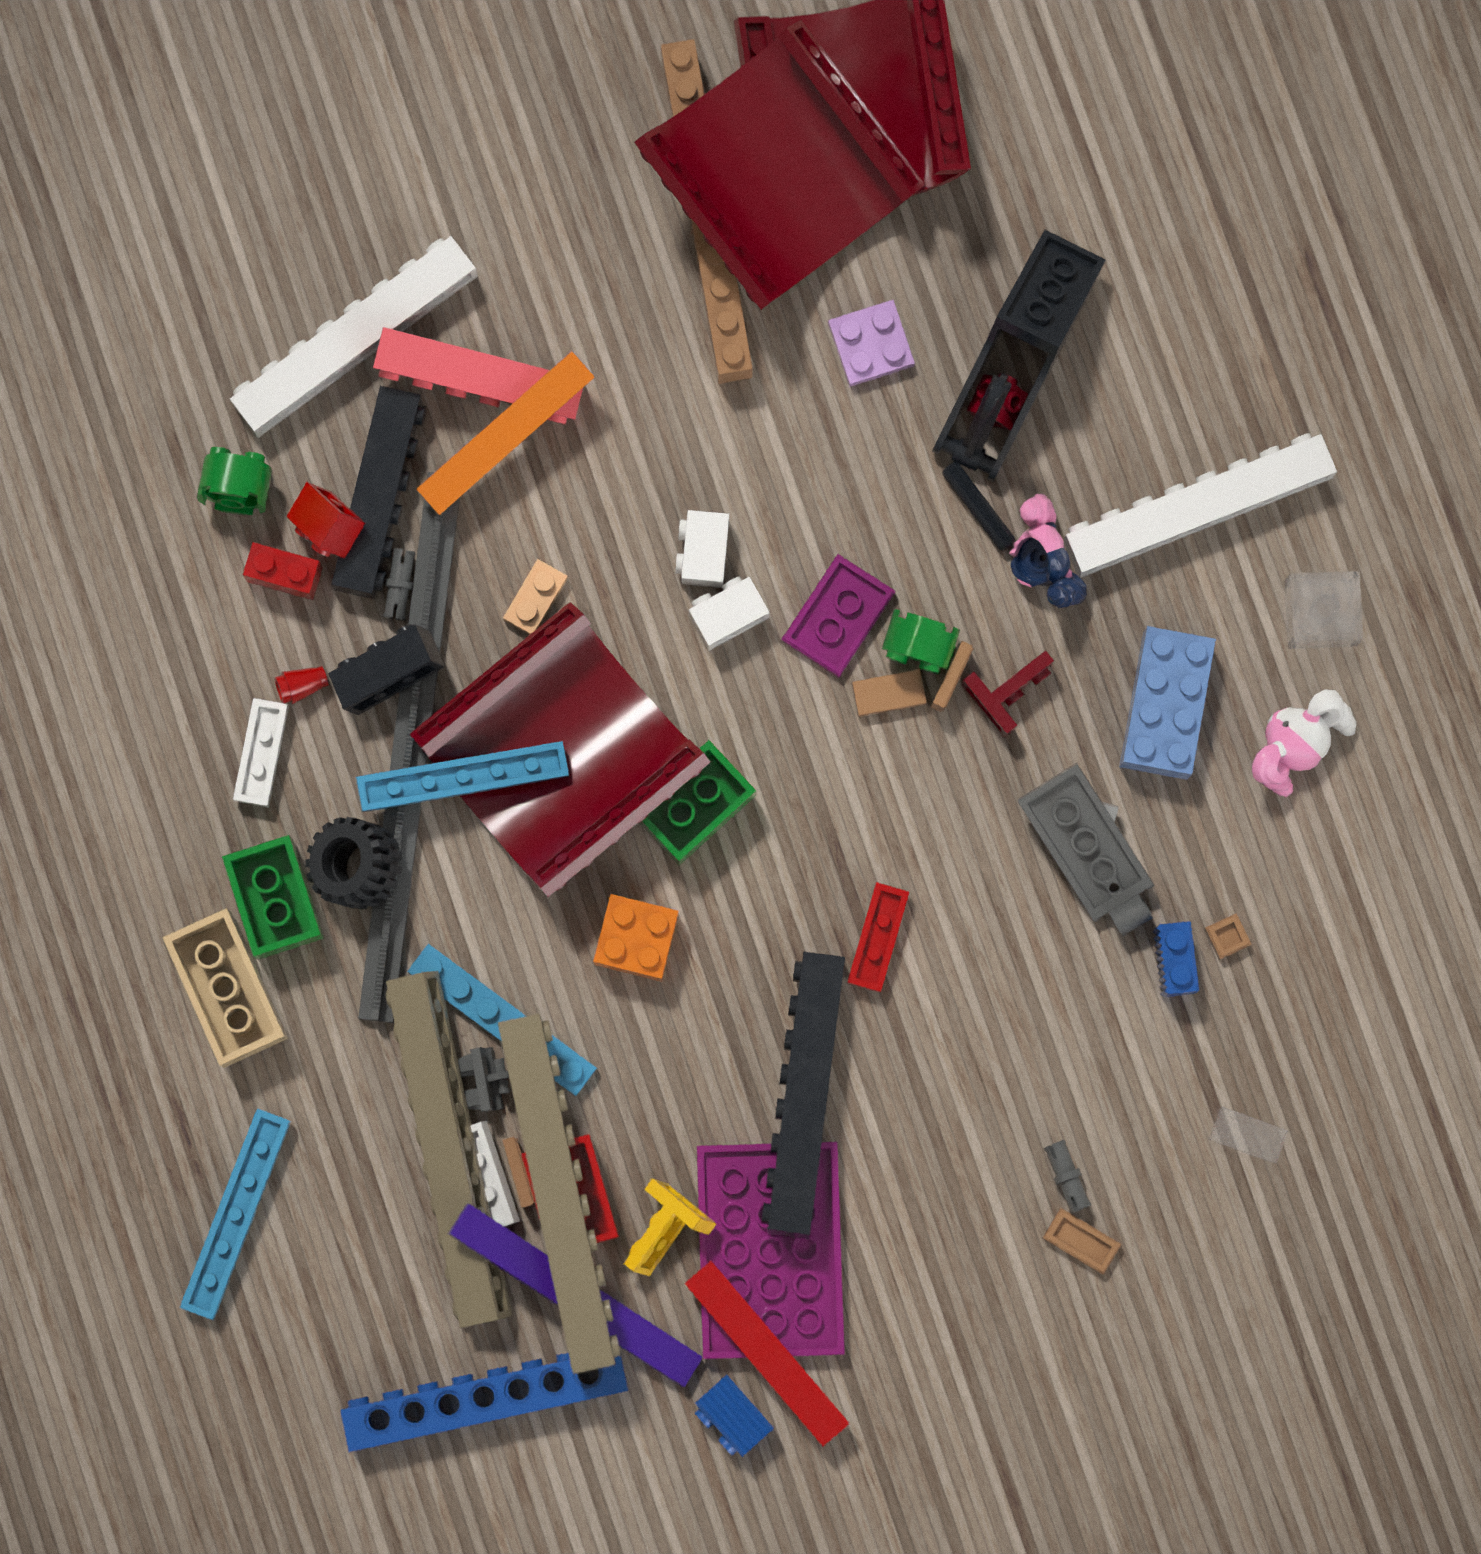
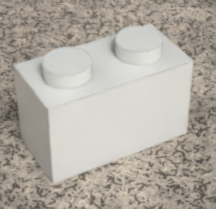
(704, 548)
(728, 612)

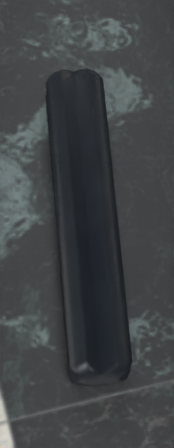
(978, 506)

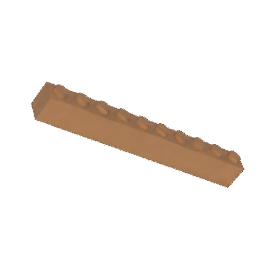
(717, 283)

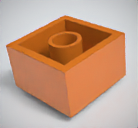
(636, 937)

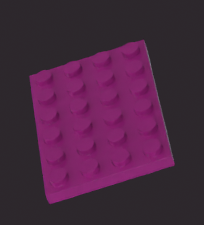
(782, 1278)

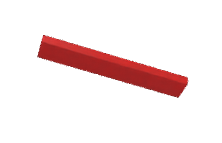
(767, 1353)

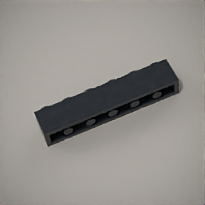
(378, 490)

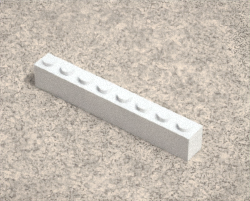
(353, 336)
(1199, 505)

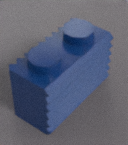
(1176, 959)
(733, 1416)

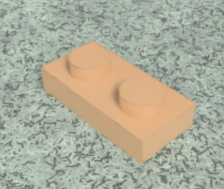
(535, 597)

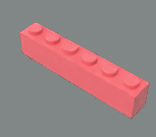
(460, 371)

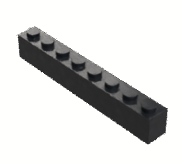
(805, 1095)

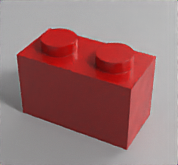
(325, 521)
(282, 571)

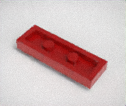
(878, 937)

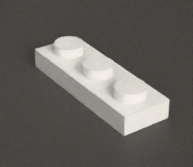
(260, 752)
(496, 1186)

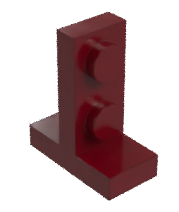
(1008, 692)

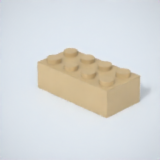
(225, 988)

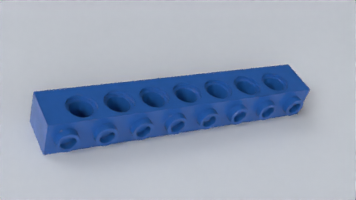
(362, 1434)

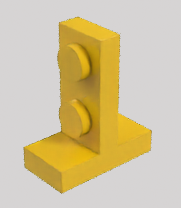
(665, 1227)

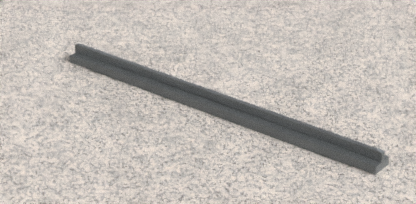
(414, 708)

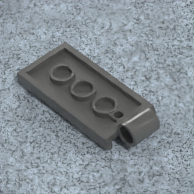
(1089, 848)

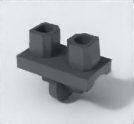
(489, 1076)

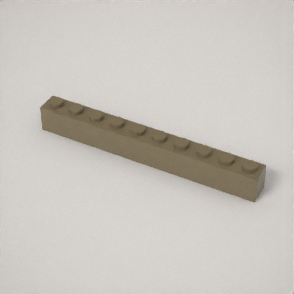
(445, 1140)
(557, 1193)

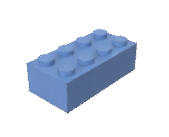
(1167, 703)

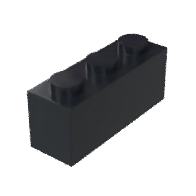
(386, 669)

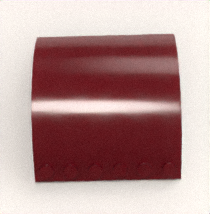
(900, 68)
(780, 165)
(614, 738)

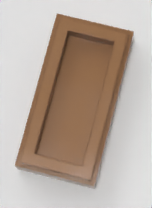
(952, 676)
(889, 693)
(518, 1172)
(1081, 1241)

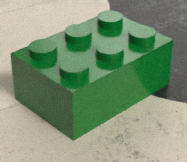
(699, 806)
(273, 897)

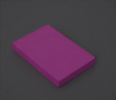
(838, 616)

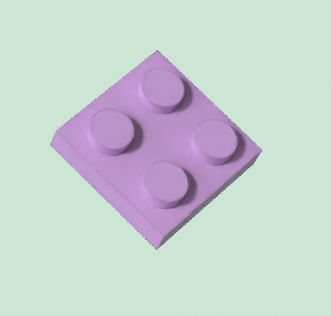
(871, 343)

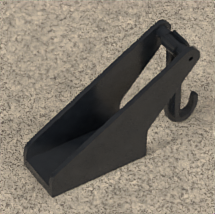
(1040, 312)

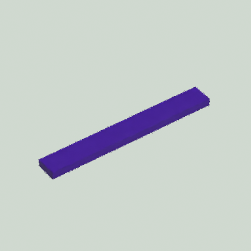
(533, 1269)

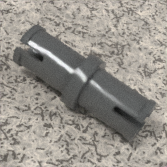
(399, 584)
(1067, 1176)

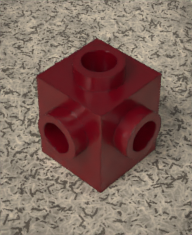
(1011, 406)

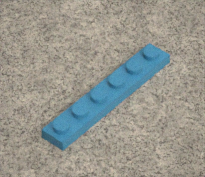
(462, 776)
(488, 1009)
(235, 1214)

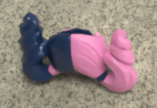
(1041, 540)

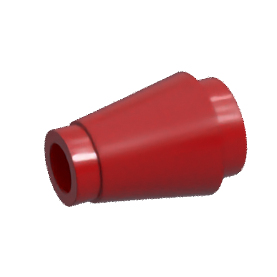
(300, 683)

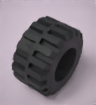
(330, 860)

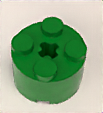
(234, 481)
(921, 641)

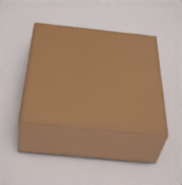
(1227, 936)

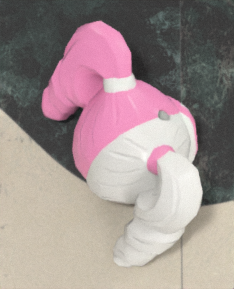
(1302, 741)

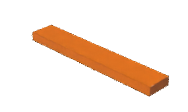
(505, 433)

